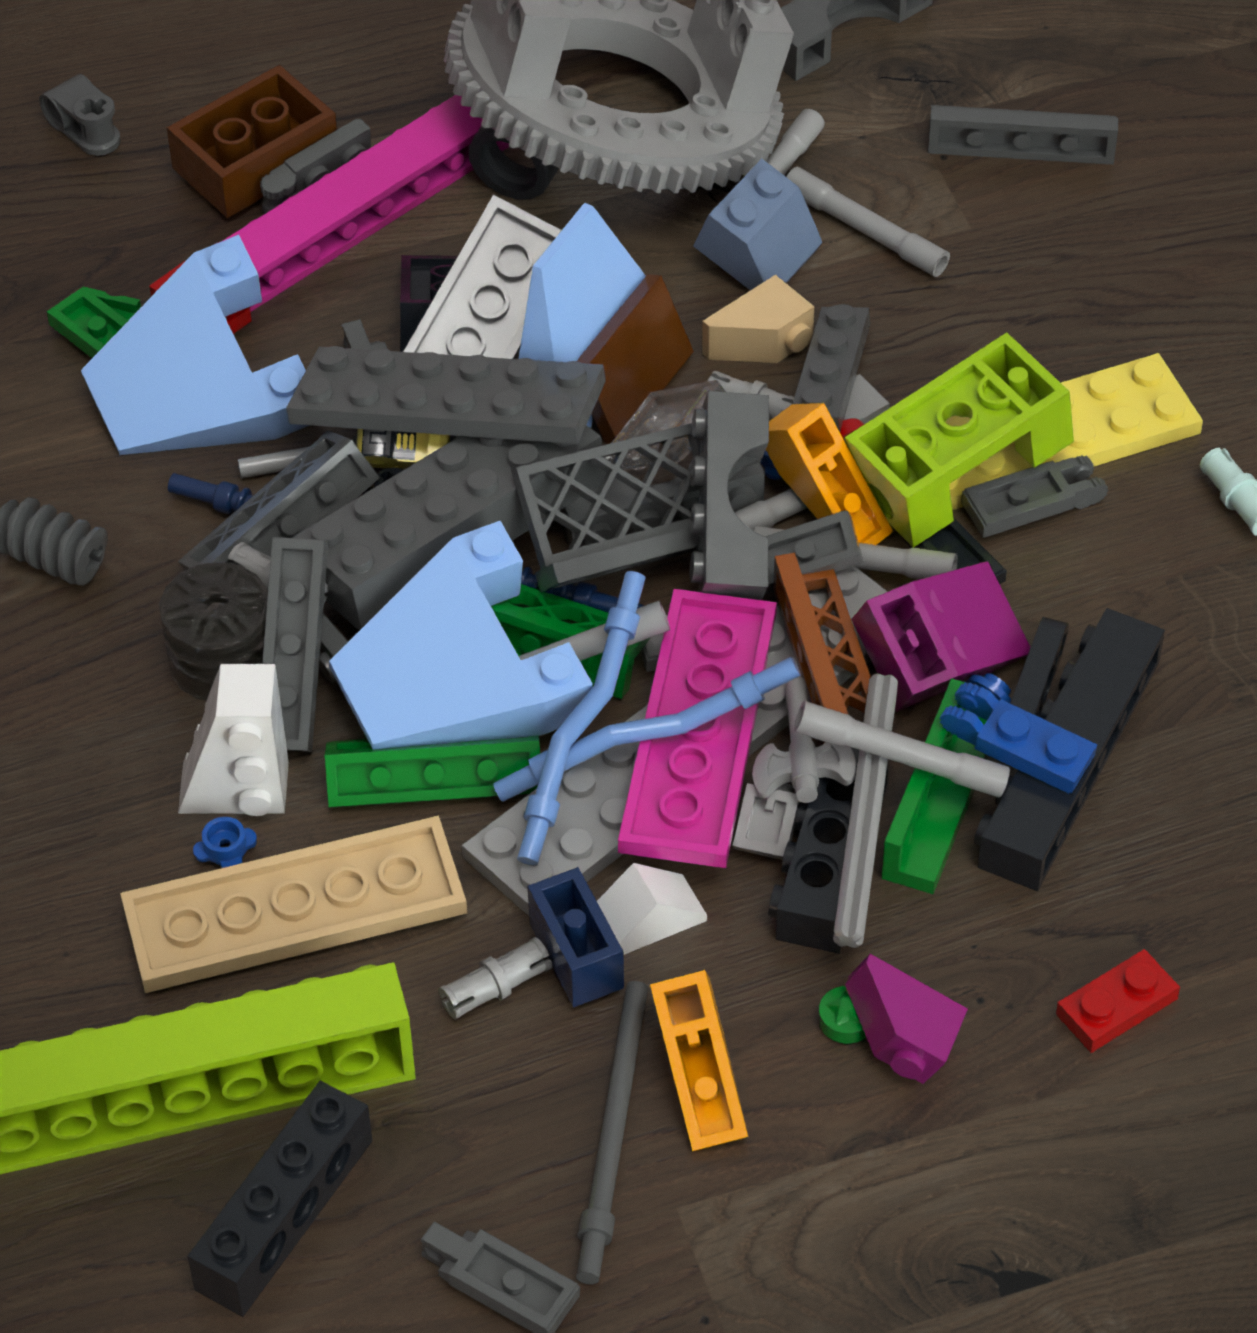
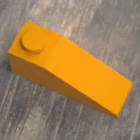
(822, 469)
(699, 1060)

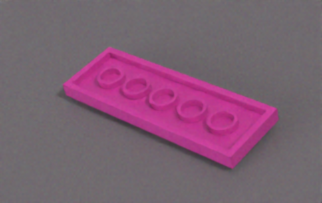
(691, 783)

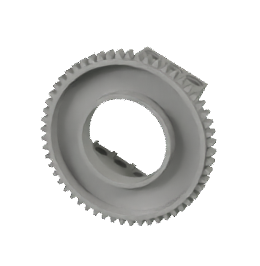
(719, 56)

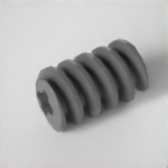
(51, 540)

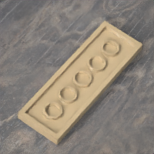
(292, 903)

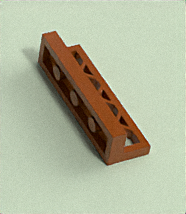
(803, 628)

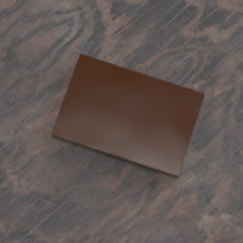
(639, 354)

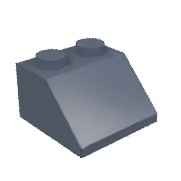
(760, 229)

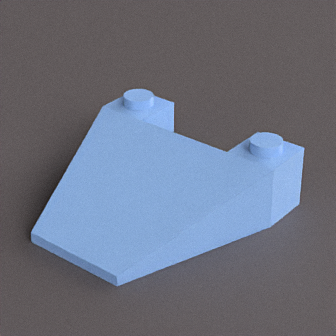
(576, 289)
(178, 371)
(441, 663)

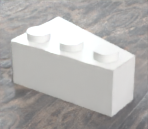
(238, 747)

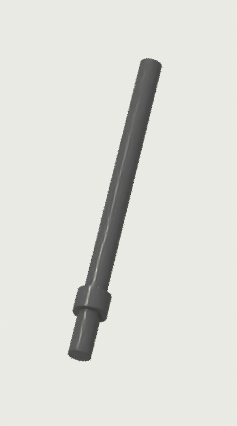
(597, 1221)

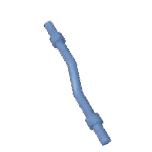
(745, 691)
(543, 807)

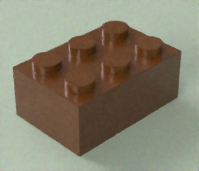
(246, 135)

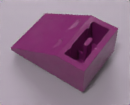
(940, 631)

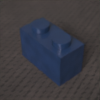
(576, 937)

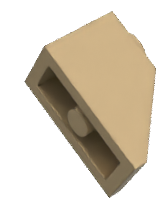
(760, 325)

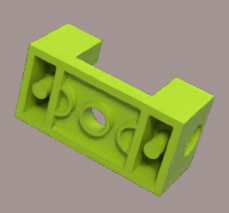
(915, 455)

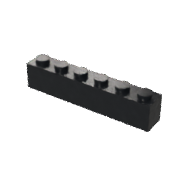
(1094, 704)

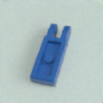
(1018, 738)

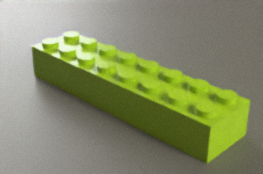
(201, 1066)

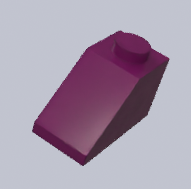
(904, 1018)

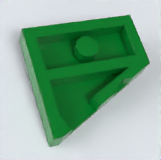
(91, 317)

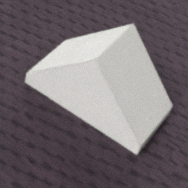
(649, 906)

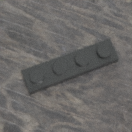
(834, 359)
(295, 631)

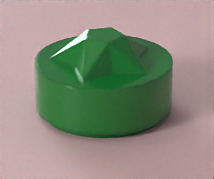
(838, 1017)

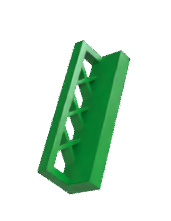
(542, 625)
(423, 772)
(928, 814)

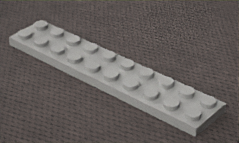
(597, 790)

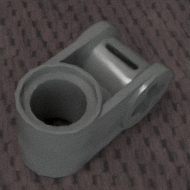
(82, 115)

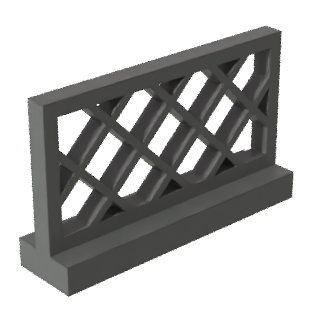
(623, 550)

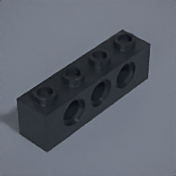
(807, 912)
(280, 1198)

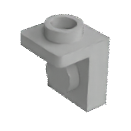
(766, 822)

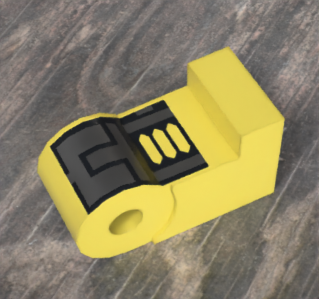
(397, 448)

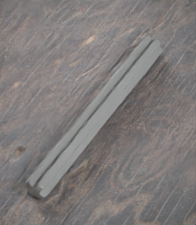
(864, 819)

